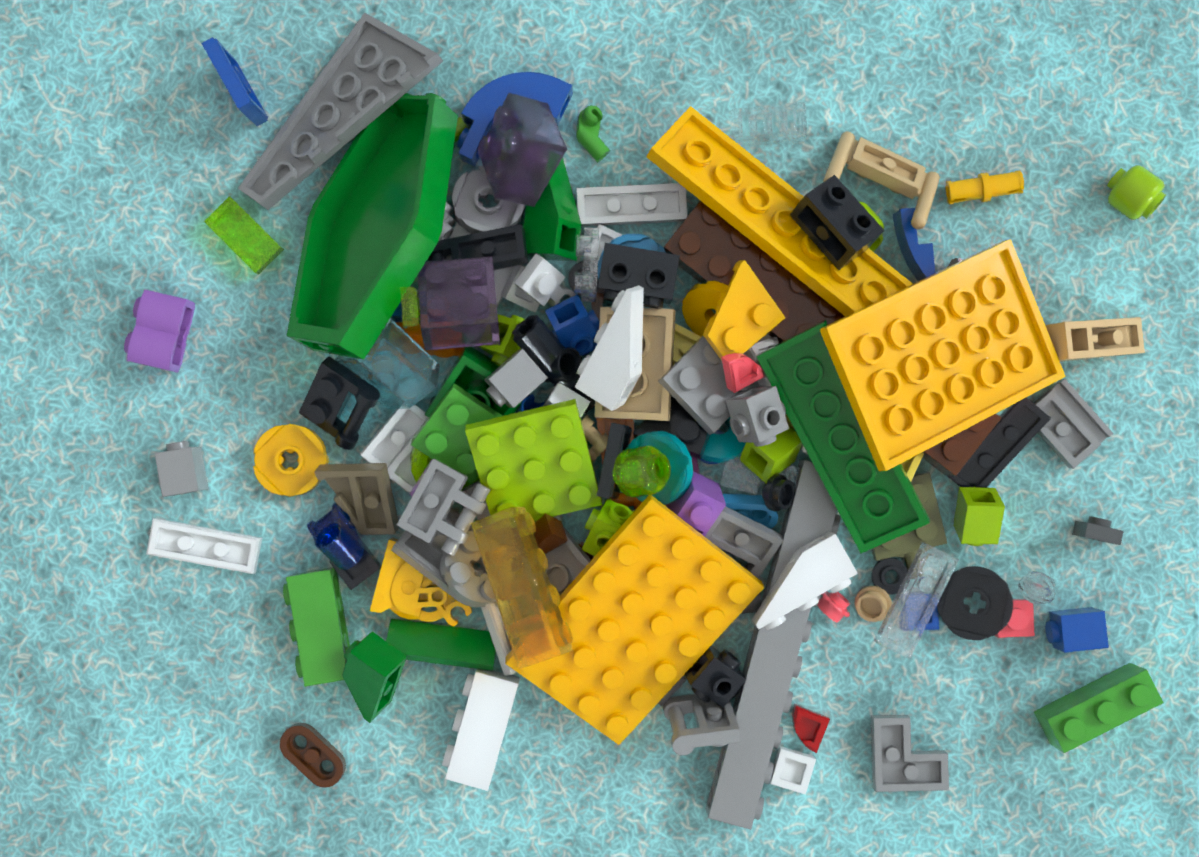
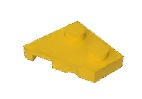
(742, 314)

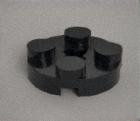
(986, 621)

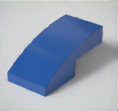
(917, 256)

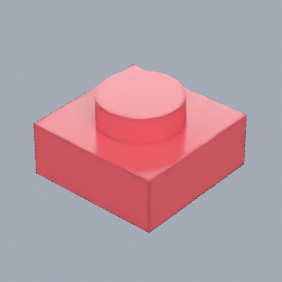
(1021, 621)

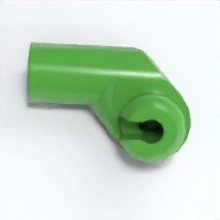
(588, 132)

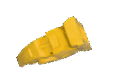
(408, 591)

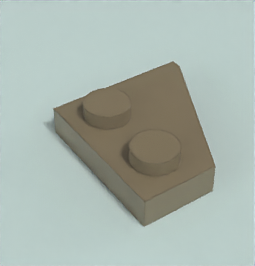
(363, 494)

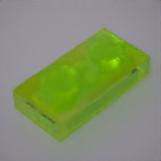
(243, 235)

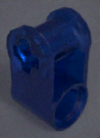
(337, 538)

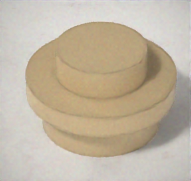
(872, 603)

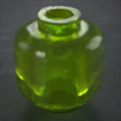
(641, 471)

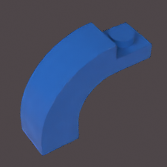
(484, 103)

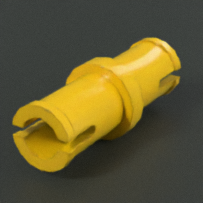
(984, 187)

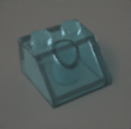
(396, 368)

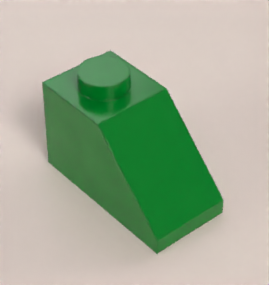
(372, 673)

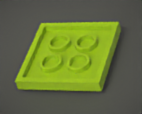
(535, 461)

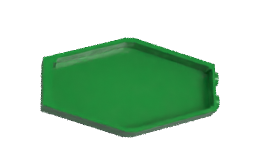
(373, 227)

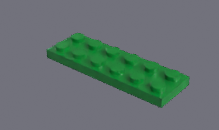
(870, 501)

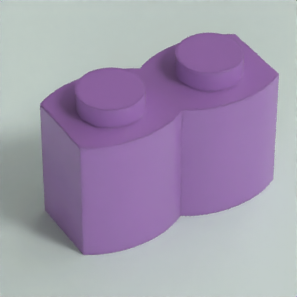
(159, 330)

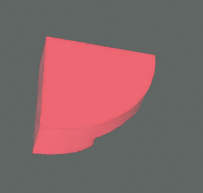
(740, 371)

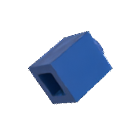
(1077, 629)

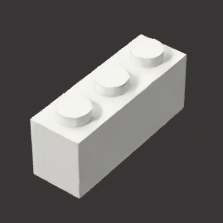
(480, 728)

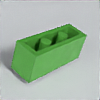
(317, 625)
(1098, 707)

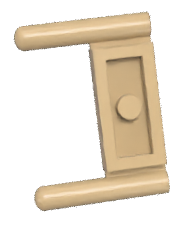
(887, 169)

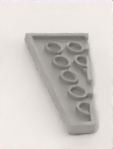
(353, 89)

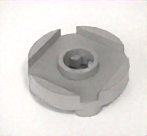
(471, 213)
(460, 575)

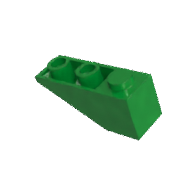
(554, 221)

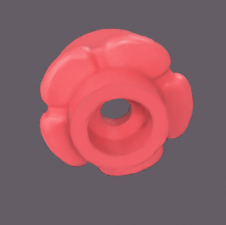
(834, 605)

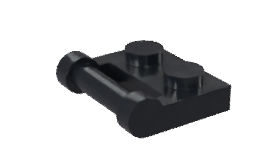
(329, 397)

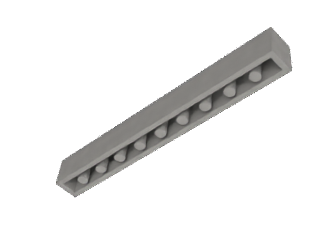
(770, 668)

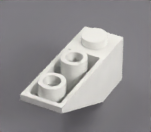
(617, 359)
(809, 573)

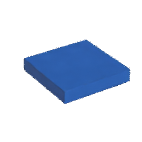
(235, 81)

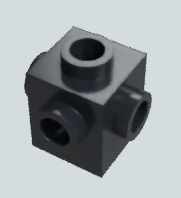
(716, 676)

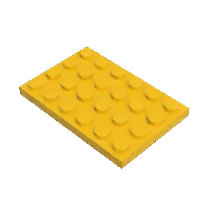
(942, 354)
(641, 619)

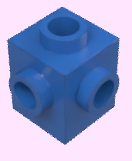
(574, 325)

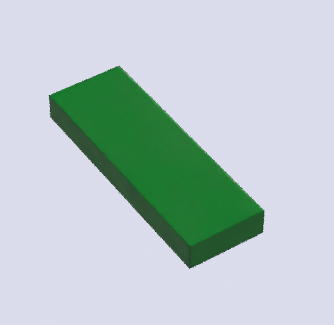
(442, 644)

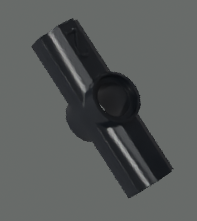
(549, 354)

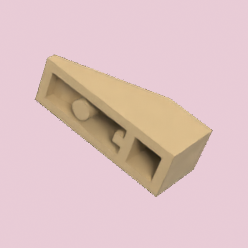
(1097, 338)

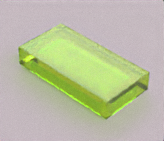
(410, 308)

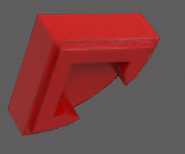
(809, 726)

